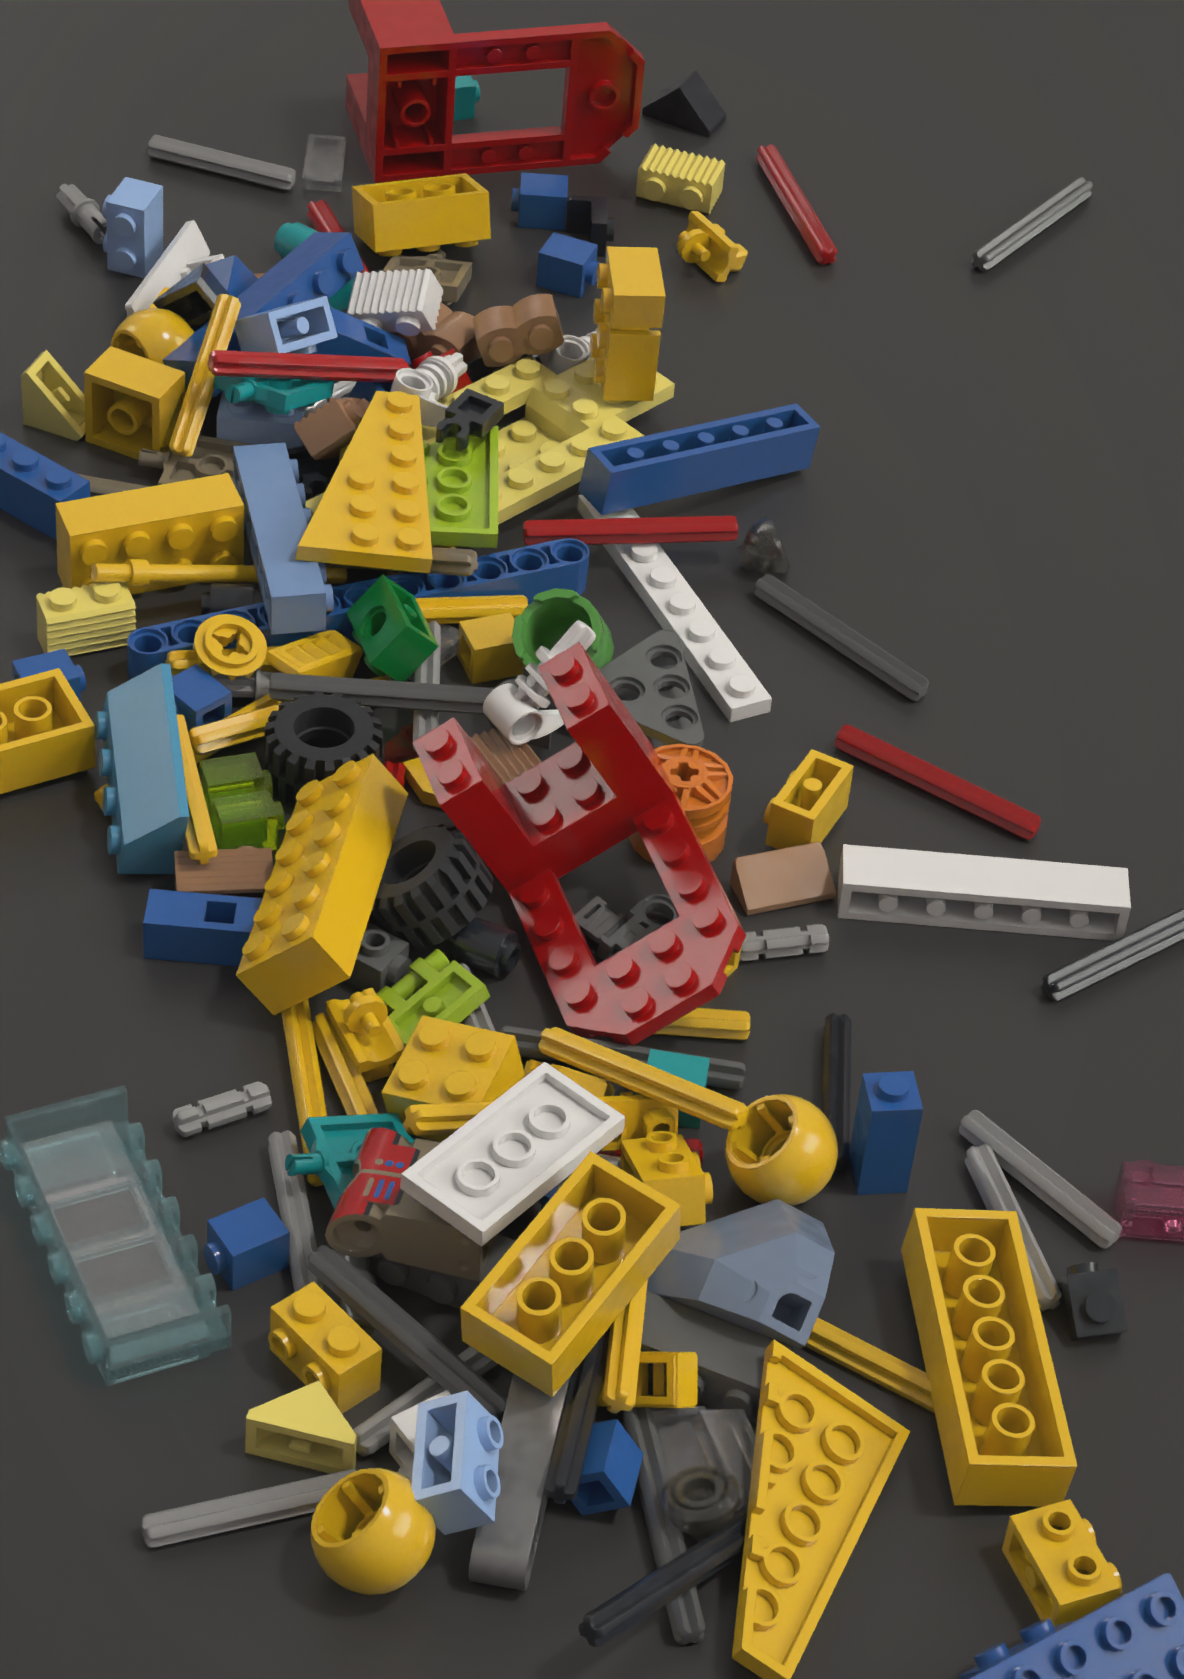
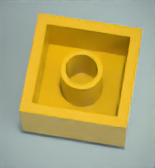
(131, 402)
(452, 1066)

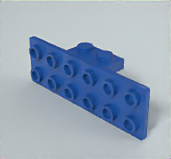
(1124, 1639)

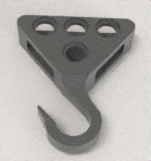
(636, 681)

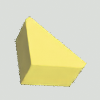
(52, 399)
(302, 1431)

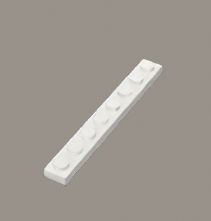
(682, 612)

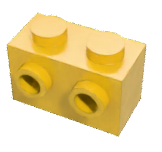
(808, 802)
(672, 1169)
(325, 1345)
(1060, 1562)

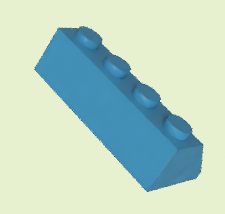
(143, 773)

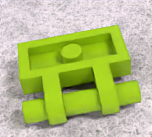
(440, 992)

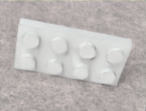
(512, 1153)

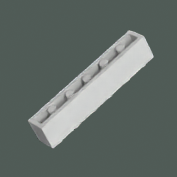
(983, 893)

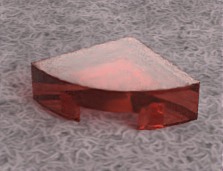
(401, 746)

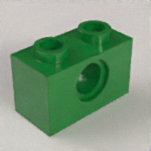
(391, 630)

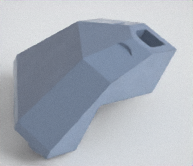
(752, 1269)

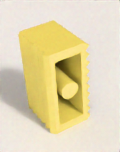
(680, 179)
(85, 618)

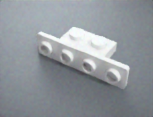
(179, 259)

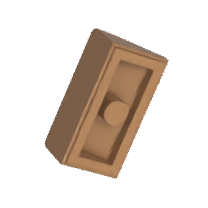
(782, 878)

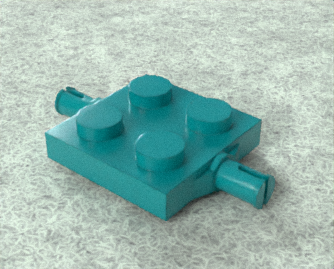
(276, 394)
(334, 1147)

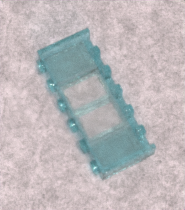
(113, 1236)

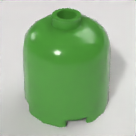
(551, 617)

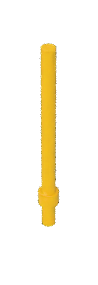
(139, 573)

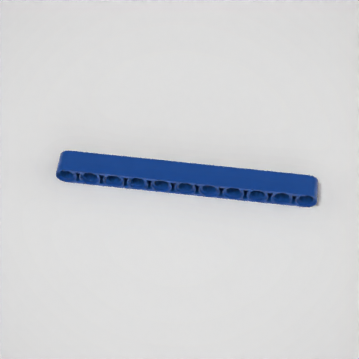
(509, 572)

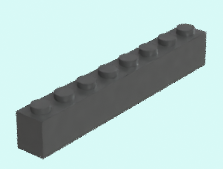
(727, 1353)

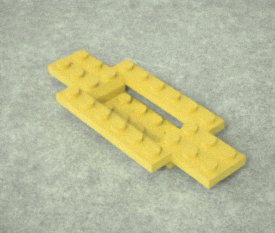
(560, 423)

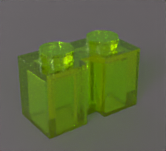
(241, 802)

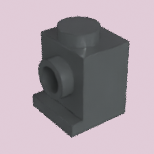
(380, 960)

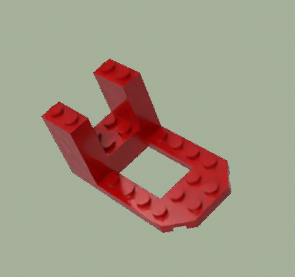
(408, 95)
(567, 815)

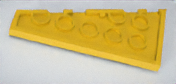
(378, 495)
(811, 1491)

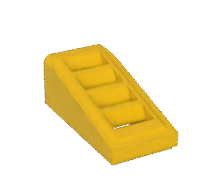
(317, 655)
(673, 1380)

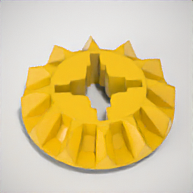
(218, 633)

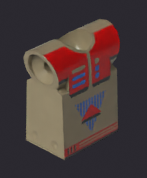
(384, 1219)

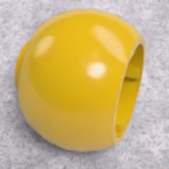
(151, 333)
(782, 1150)
(372, 1532)

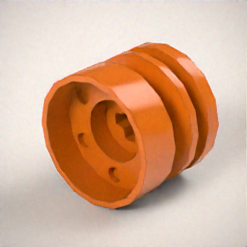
(704, 790)

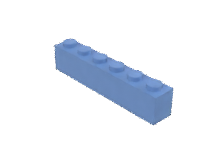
(274, 523)

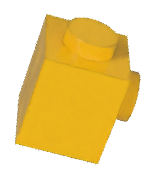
(488, 648)

